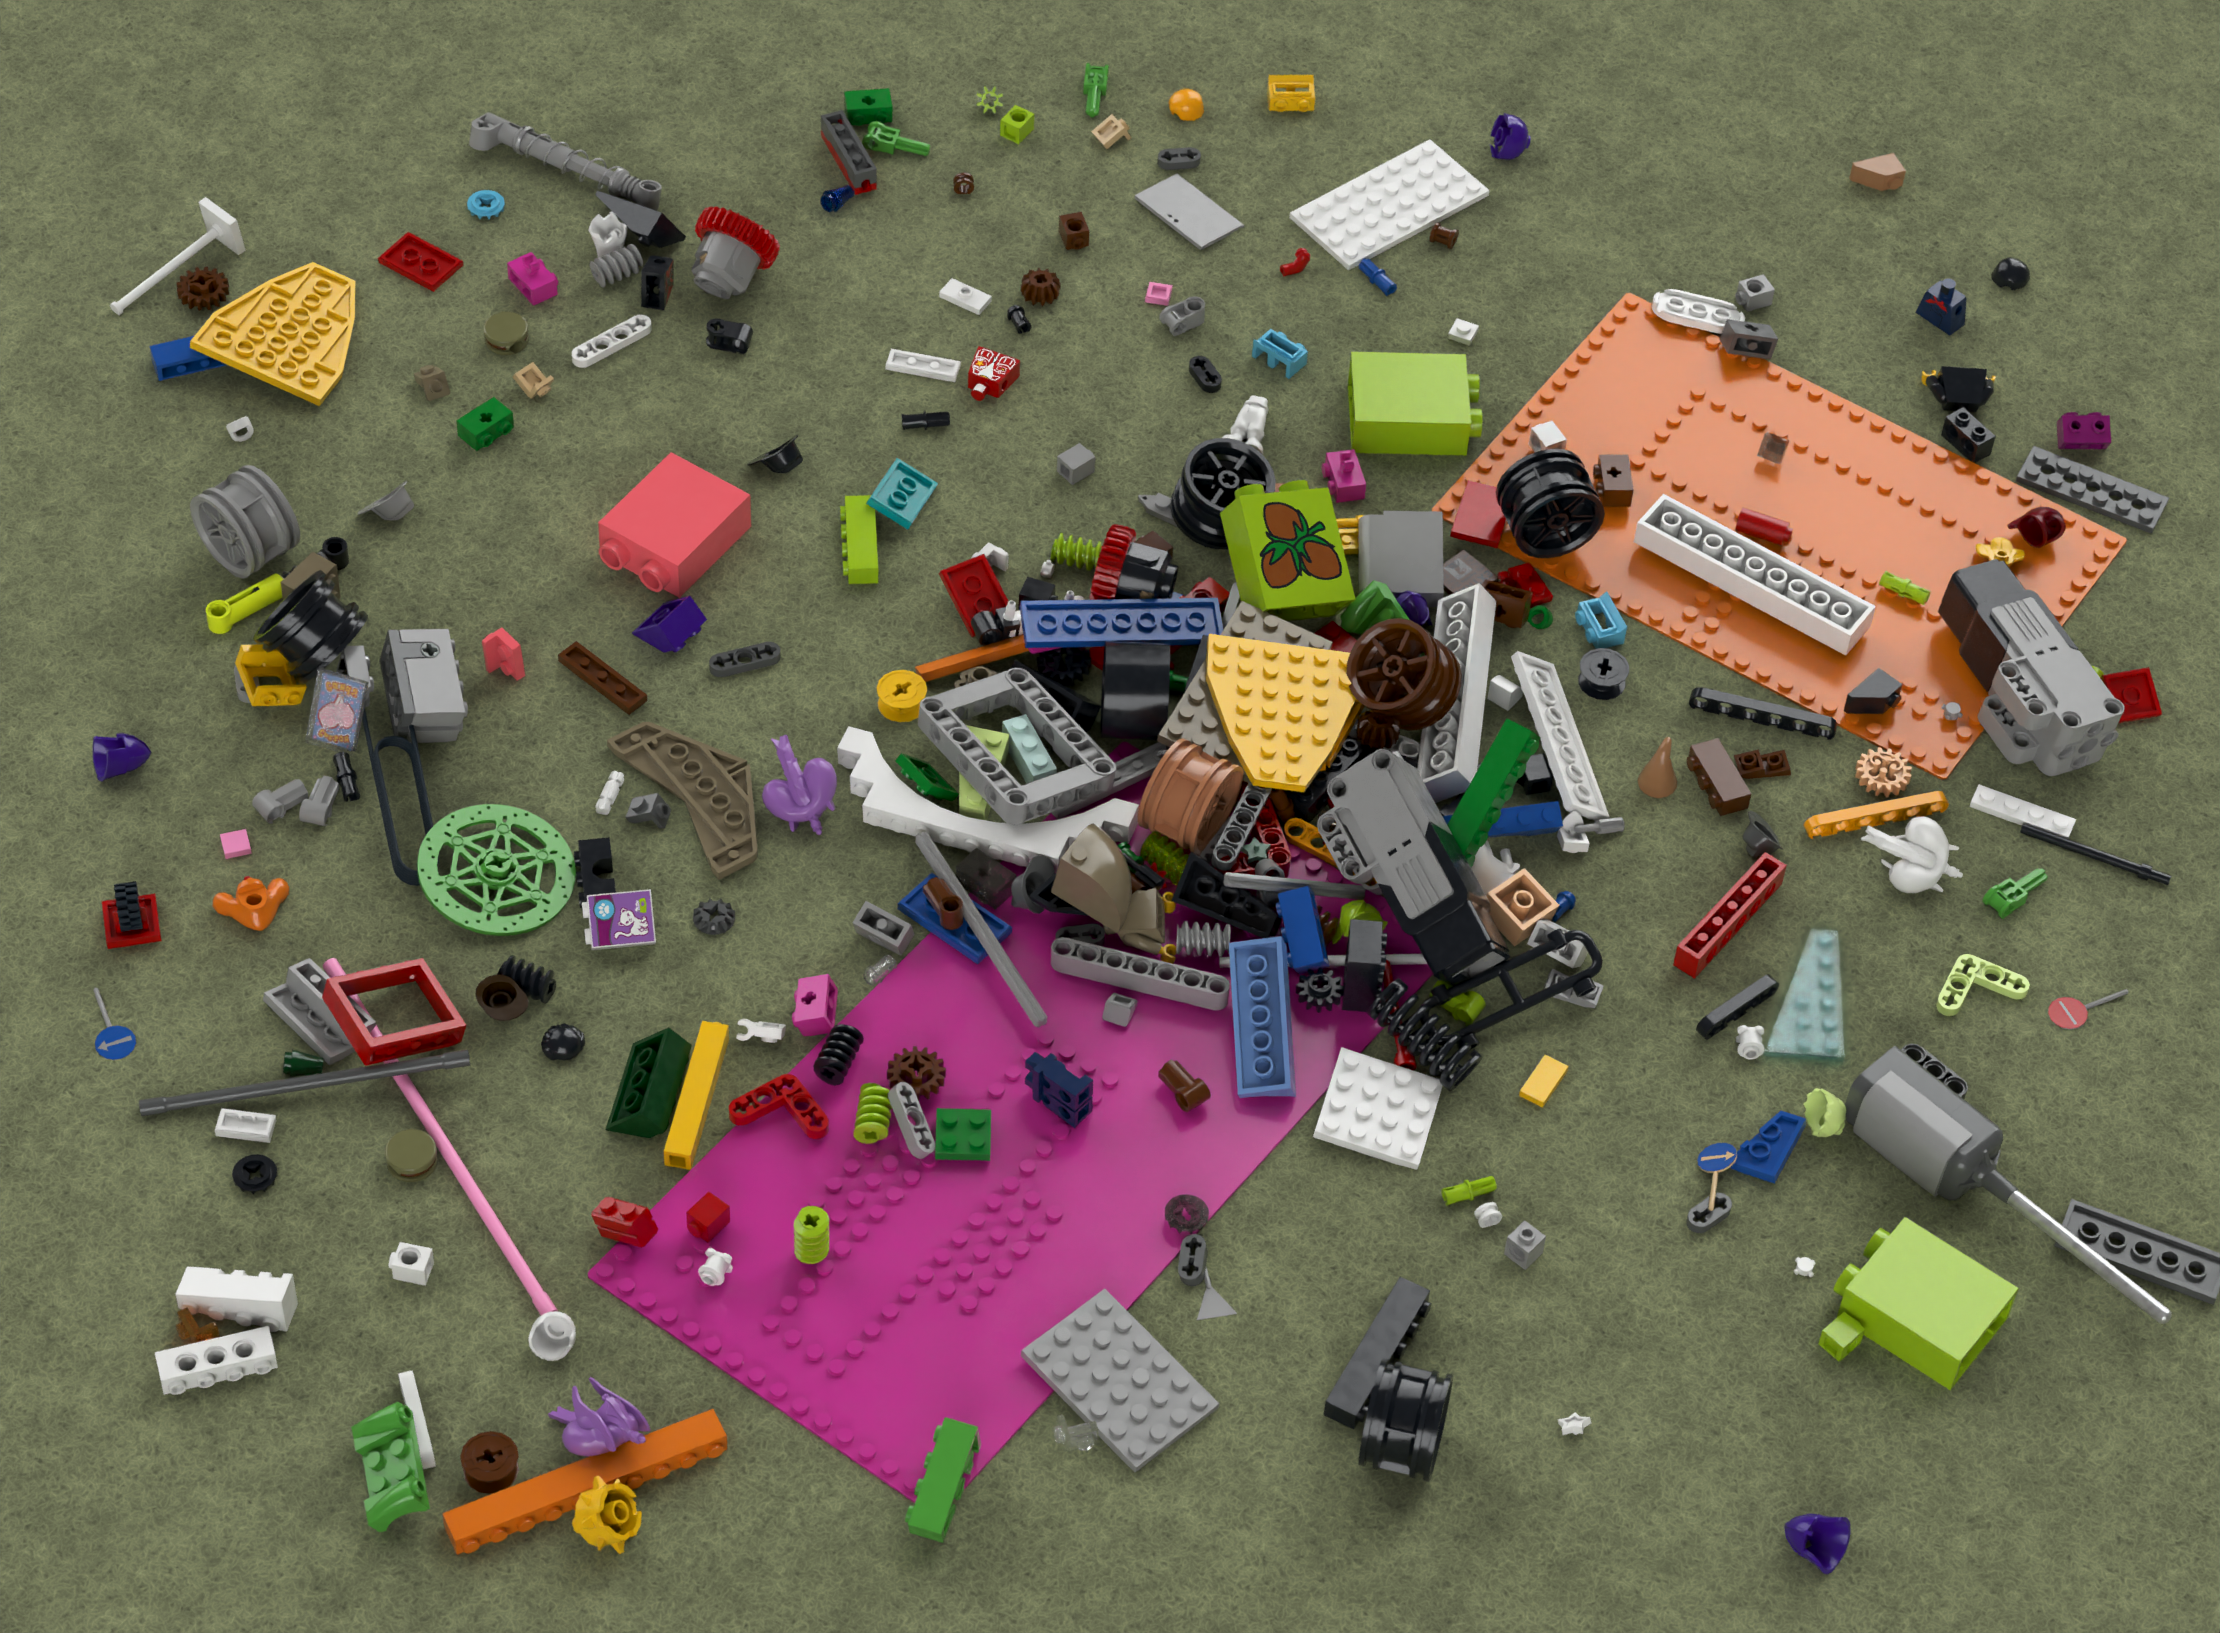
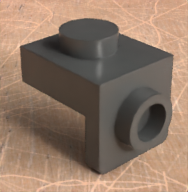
(649, 808)

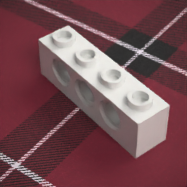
(203, 1355)

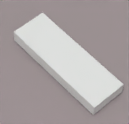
(923, 365)

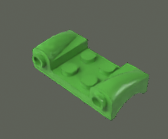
(1371, 607)
(391, 1465)

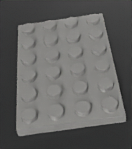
(1119, 1378)

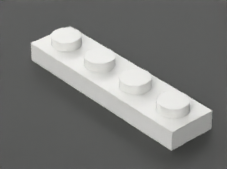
(2021, 811)

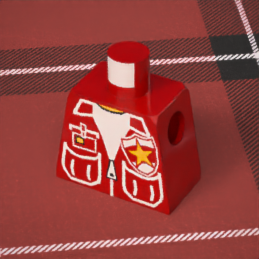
(991, 373)

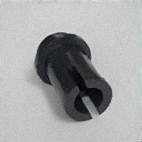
(1018, 317)

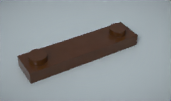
(602, 677)

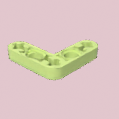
(1976, 974)

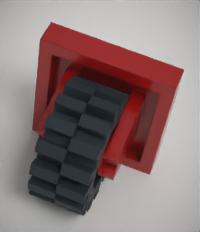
(130, 917)

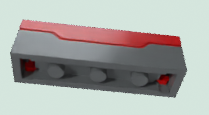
(848, 152)

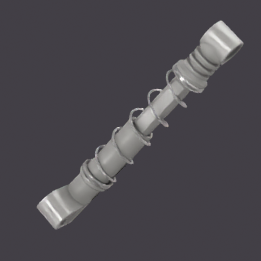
(492, 130)

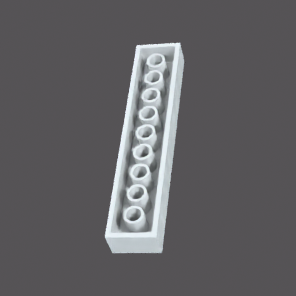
(1754, 574)
(1452, 744)

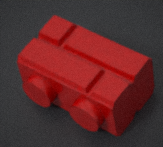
(624, 1222)

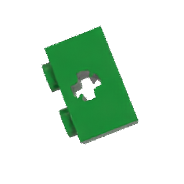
(868, 106)
(485, 424)

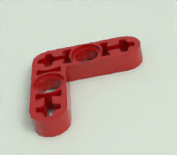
(786, 1098)

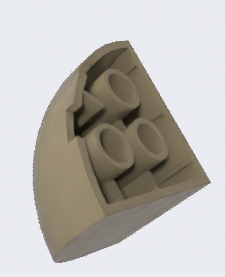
(1095, 878)

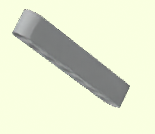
(1139, 973)

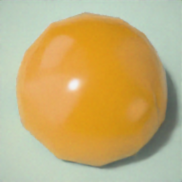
(1186, 104)

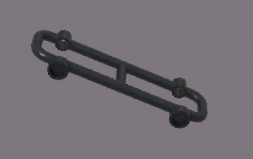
(1580, 982)

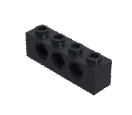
(1315, 798)

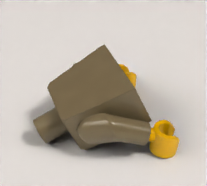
(1146, 923)

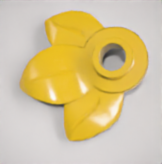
(2000, 549)

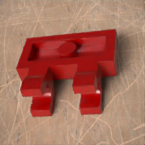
(1526, 578)

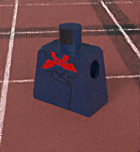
(1944, 306)

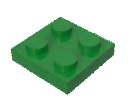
(926, 777)
(963, 1134)

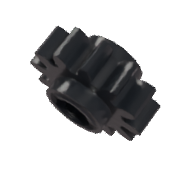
(1319, 989)

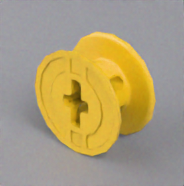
(900, 695)

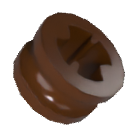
(963, 178)

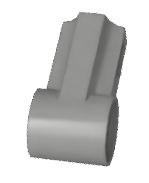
(275, 803)
(319, 805)

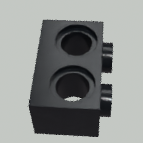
(1968, 435)

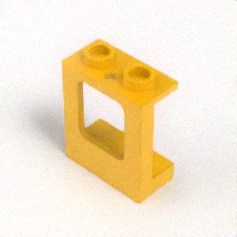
(254, 662)

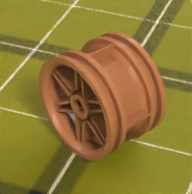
(1190, 795)

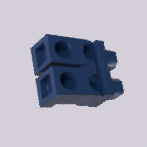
(1059, 1088)

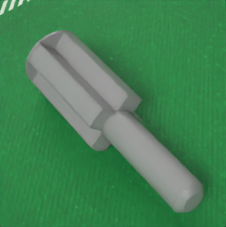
(1602, 826)

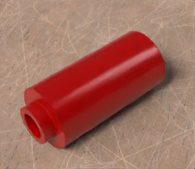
(1763, 527)

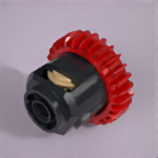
(1132, 569)

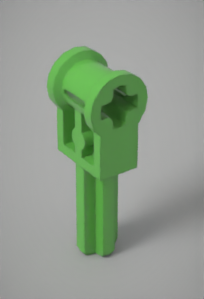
(1094, 86)
(889, 139)
(2011, 894)

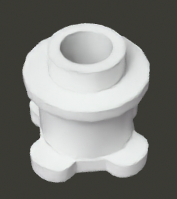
(1750, 1041)
(715, 1267)

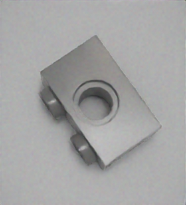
(883, 928)

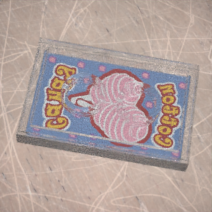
(336, 711)

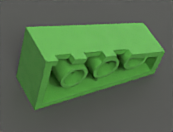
(943, 1479)

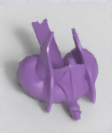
(804, 793)
(600, 1431)

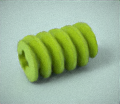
(1076, 552)
(872, 1114)
(811, 1235)

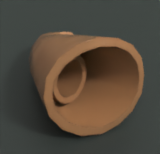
(1658, 776)

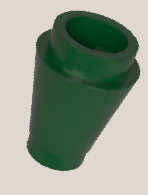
(300, 1064)

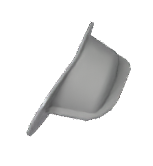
(393, 505)

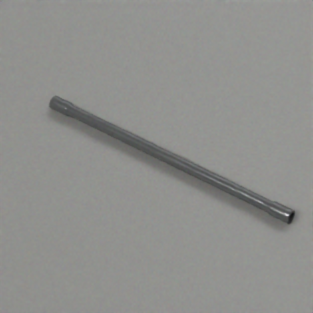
(164, 1104)

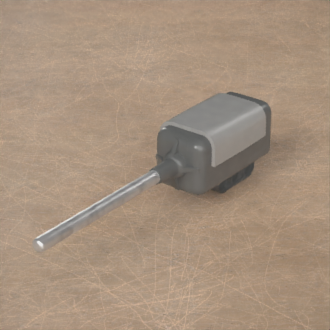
(1919, 1122)

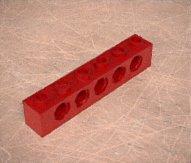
(1729, 915)

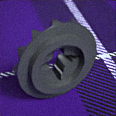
(719, 923)

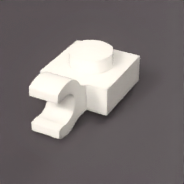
(767, 1031)

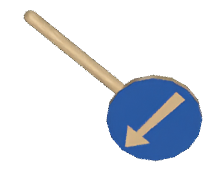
(1716, 1159)

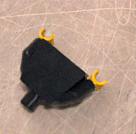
(1960, 387)

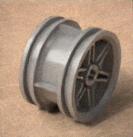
(245, 521)

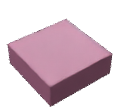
(1158, 293)
(235, 844)

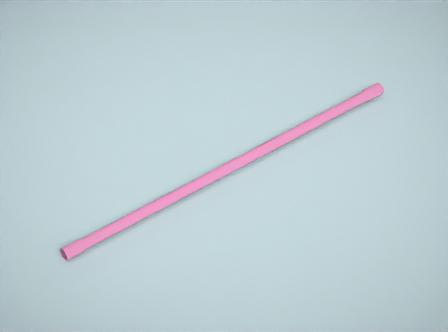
(539, 1297)

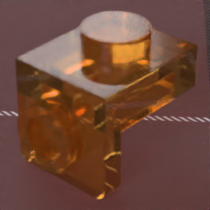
(188, 1328)

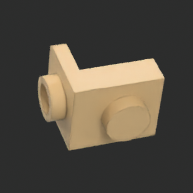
(533, 381)

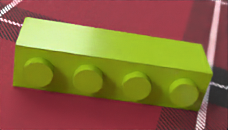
(860, 540)

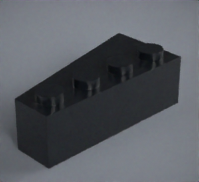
(1204, 891)

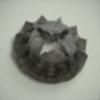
(1194, 1206)

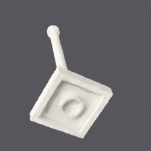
(218, 226)

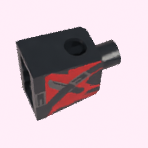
(656, 272)

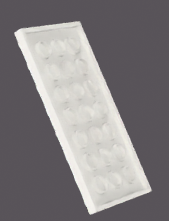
(1389, 204)

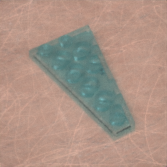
(1812, 1010)

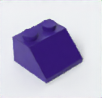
(671, 625)

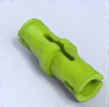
(1905, 588)

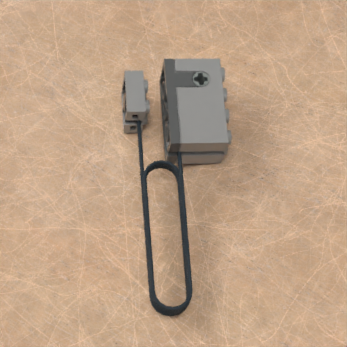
(422, 707)

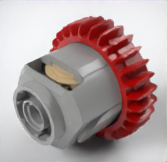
(730, 251)

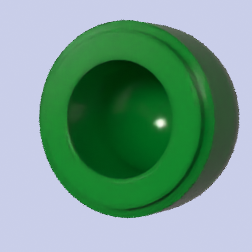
(1548, 617)

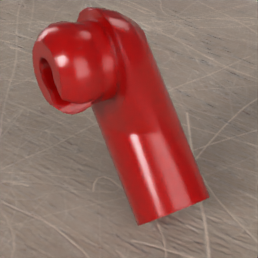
(1298, 265)

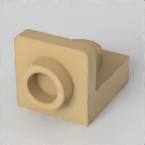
(1111, 131)

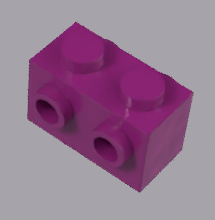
(2083, 431)

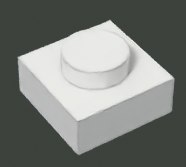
(1463, 331)

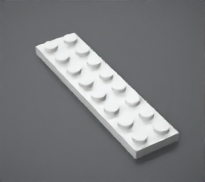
(1559, 736)

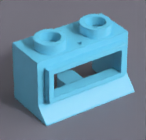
(1282, 350)
(1615, 624)

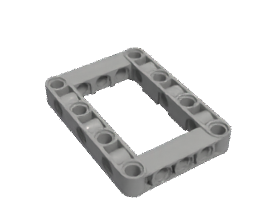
(942, 723)

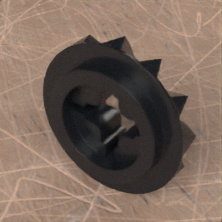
(252, 1164)

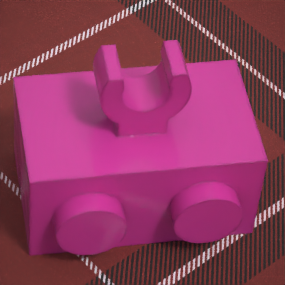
(532, 278)
(1344, 476)

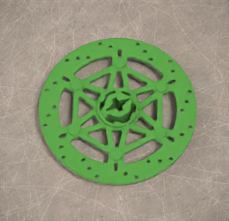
(496, 869)

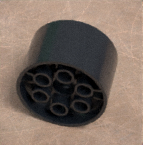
(1134, 690)

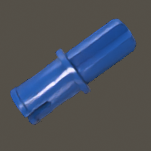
(1377, 276)

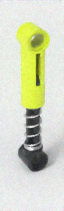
(223, 614)

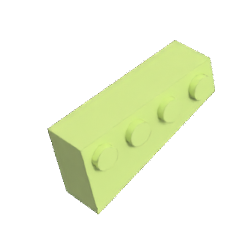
(970, 801)

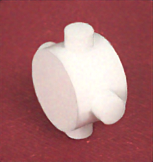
(1047, 569)
(1804, 1266)

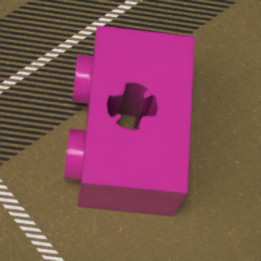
(815, 1005)

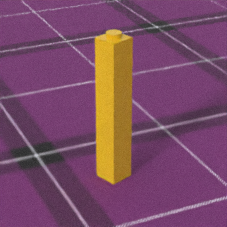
(696, 1095)

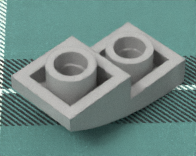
(1589, 1000)

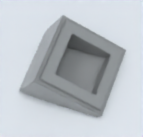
(1119, 1009)

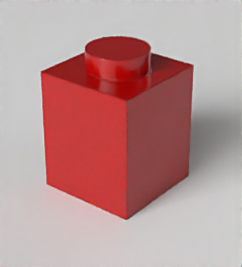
(708, 1217)

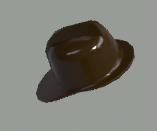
(501, 998)

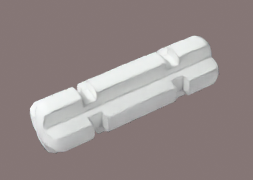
(609, 793)

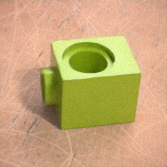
(1017, 124)
(1841, 1336)

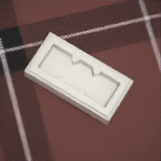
(965, 296)
(245, 1125)

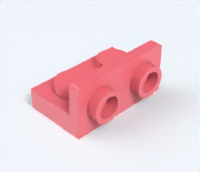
(504, 652)

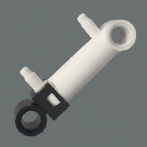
(1004, 624)

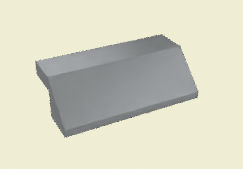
(304, 1010)

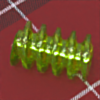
(1164, 855)

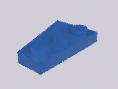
(1770, 1148)

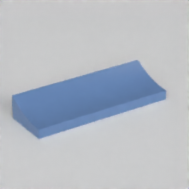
(1262, 1018)

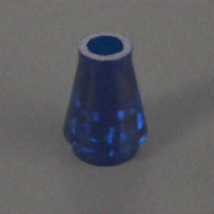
(835, 198)

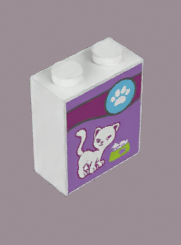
(619, 920)

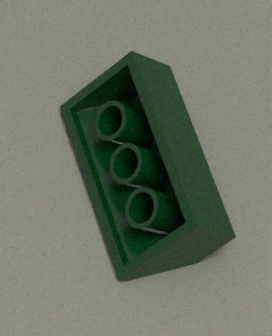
(649, 1085)

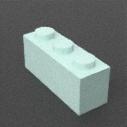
(1028, 749)

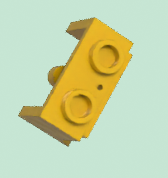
(1291, 99)

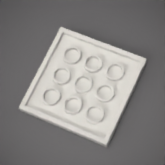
(1378, 1109)

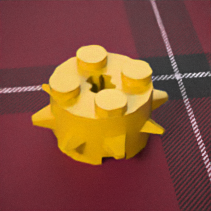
(607, 1515)

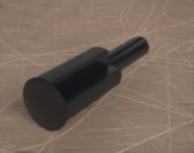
(1145, 874)

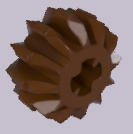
(1040, 286)
(1378, 730)

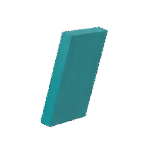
(902, 493)

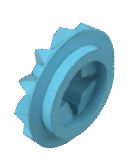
(485, 197)

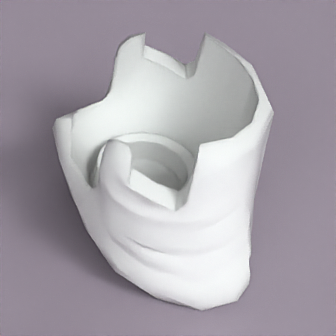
(607, 233)

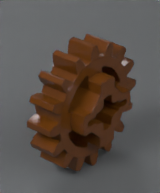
(202, 288)
(929, 1071)

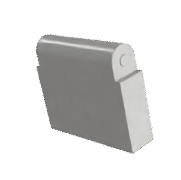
(1402, 552)

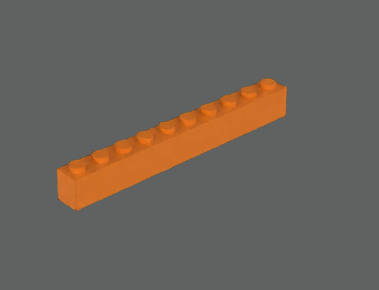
(559, 1490)

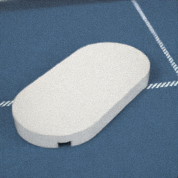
(1694, 310)

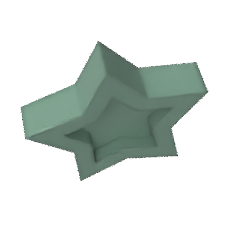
(1256, 850)

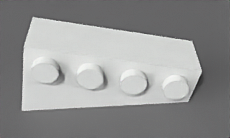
(239, 1297)

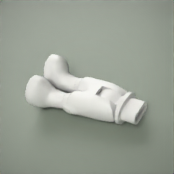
(1251, 422)

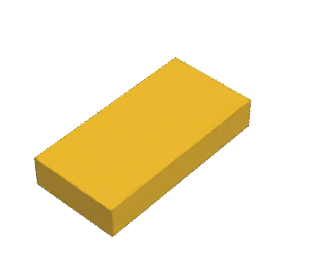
(1543, 1081)

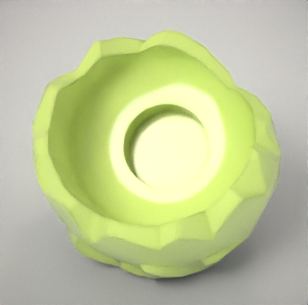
(1824, 1113)

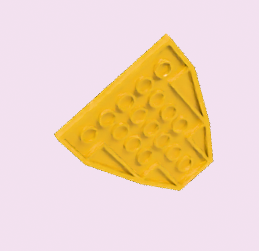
(287, 331)
(1279, 706)

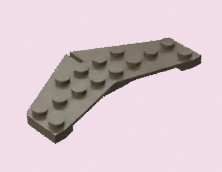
(708, 781)

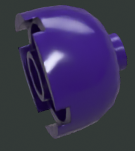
(1511, 134)

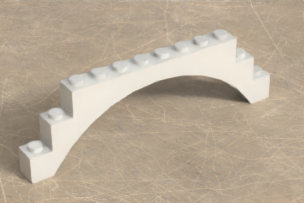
(898, 808)

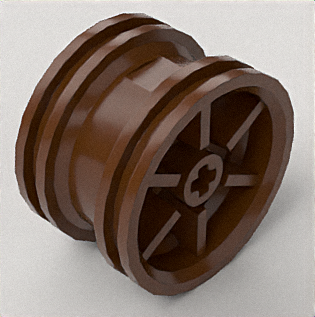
(1396, 681)

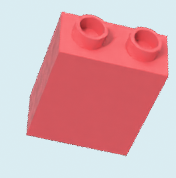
(674, 525)

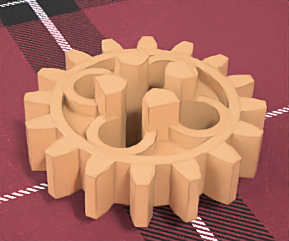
(1868, 768)

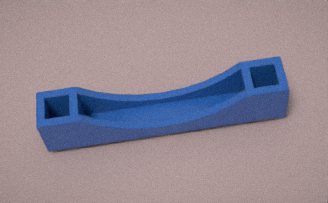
(1526, 820)

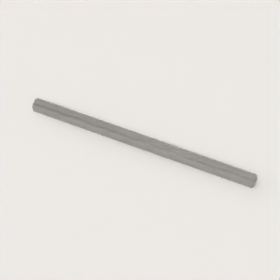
(983, 931)

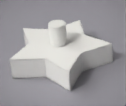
(1574, 1424)

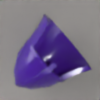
(1414, 607)
(118, 755)
(1827, 1536)

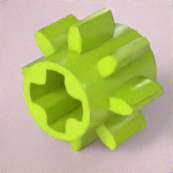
(986, 105)

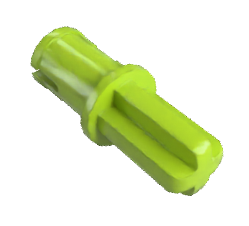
(1468, 1190)

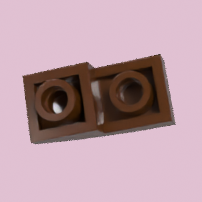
(1754, 765)

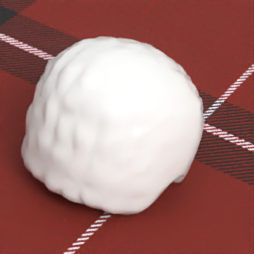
(552, 1336)

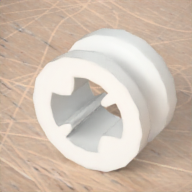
(1488, 1214)

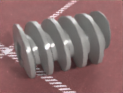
(615, 264)
(1203, 938)

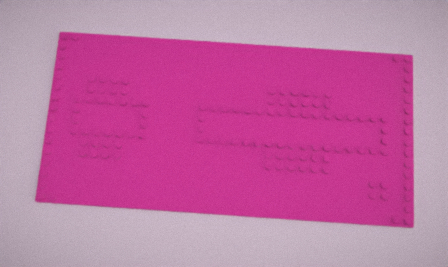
(969, 1261)

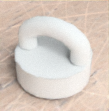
(238, 425)

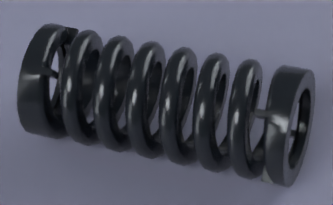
(1381, 1009)

